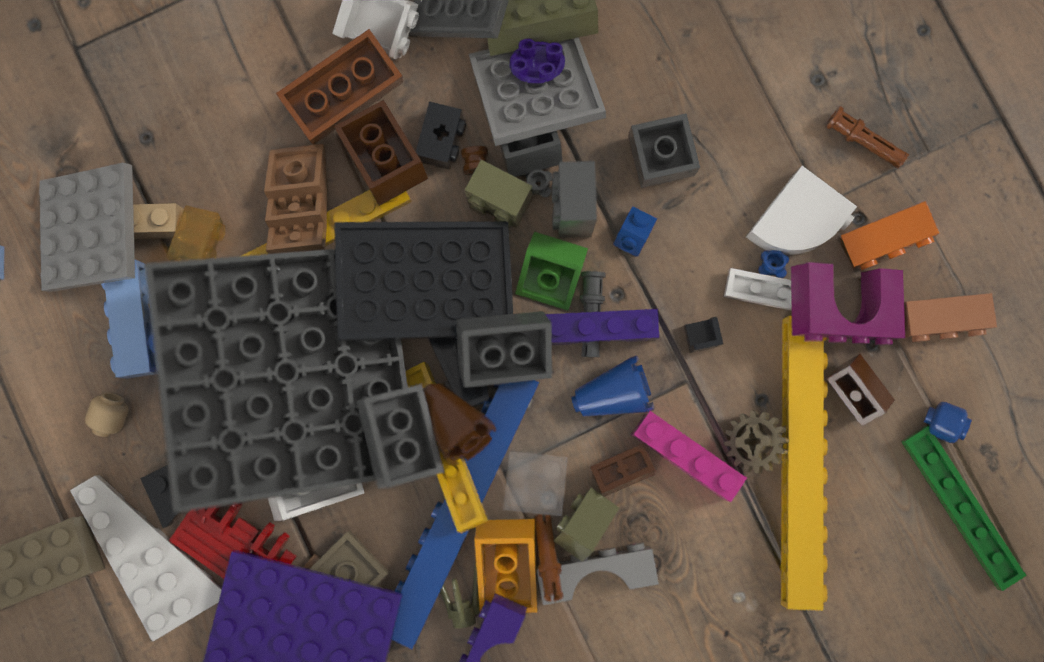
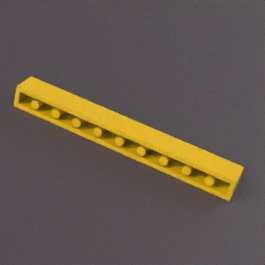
(803, 472)

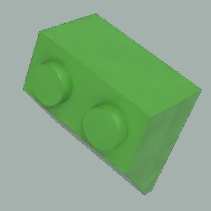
(551, 270)

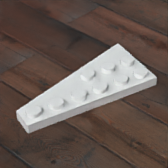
(152, 570)

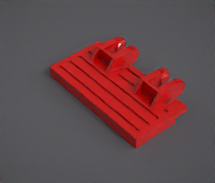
(213, 538)

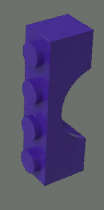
(604, 326)
(500, 625)

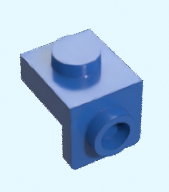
(634, 231)

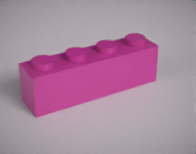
(688, 456)

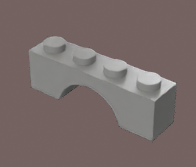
(633, 565)

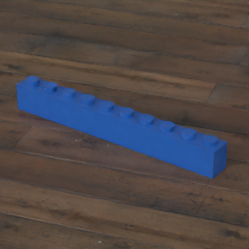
(443, 540)

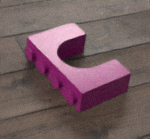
(818, 317)

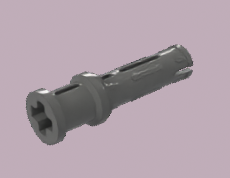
(592, 300)

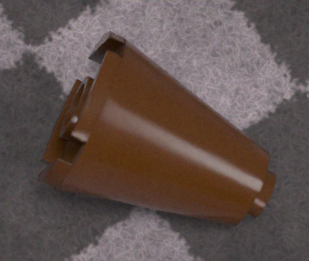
(456, 424)

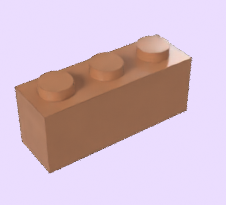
(949, 317)

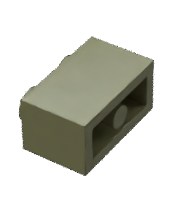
(586, 524)

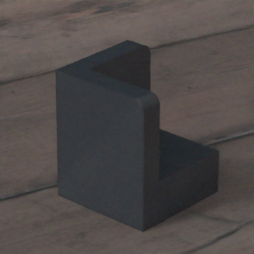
(703, 335)

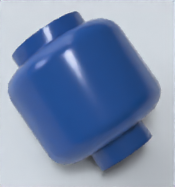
(948, 422)

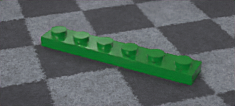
(963, 509)

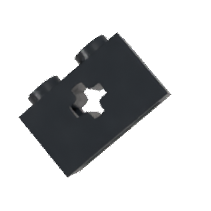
(437, 120)

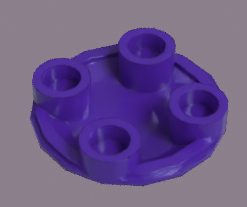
(537, 61)

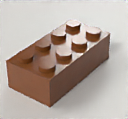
(340, 86)

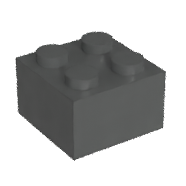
(663, 150)

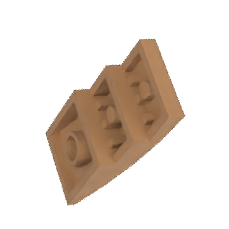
(296, 199)

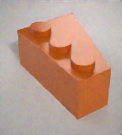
(890, 236)

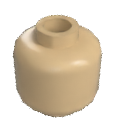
(106, 414)

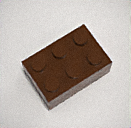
(381, 152)

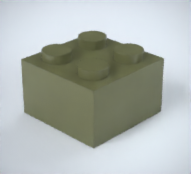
(498, 194)

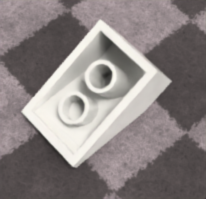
(299, 503)

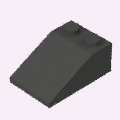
(532, 154)

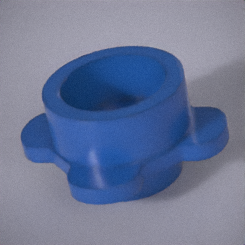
(777, 258)

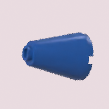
(615, 391)

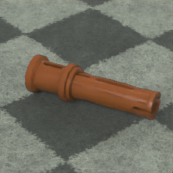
(856, 131)

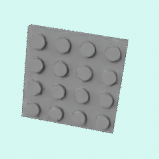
(531, 109)
(87, 228)

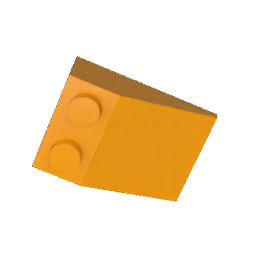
(507, 561)

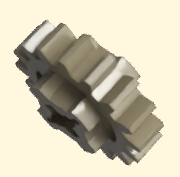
(756, 453)

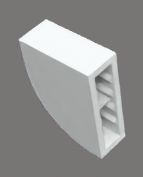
(802, 216)

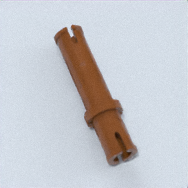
(549, 567)

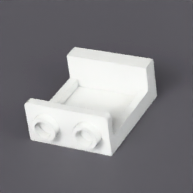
(386, 19)

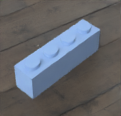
(129, 326)

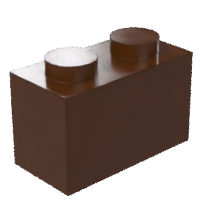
(861, 389)

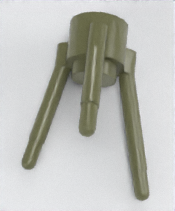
(462, 611)

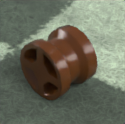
(472, 157)

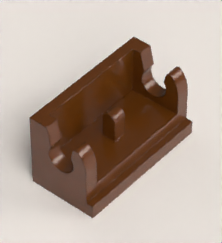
(622, 470)

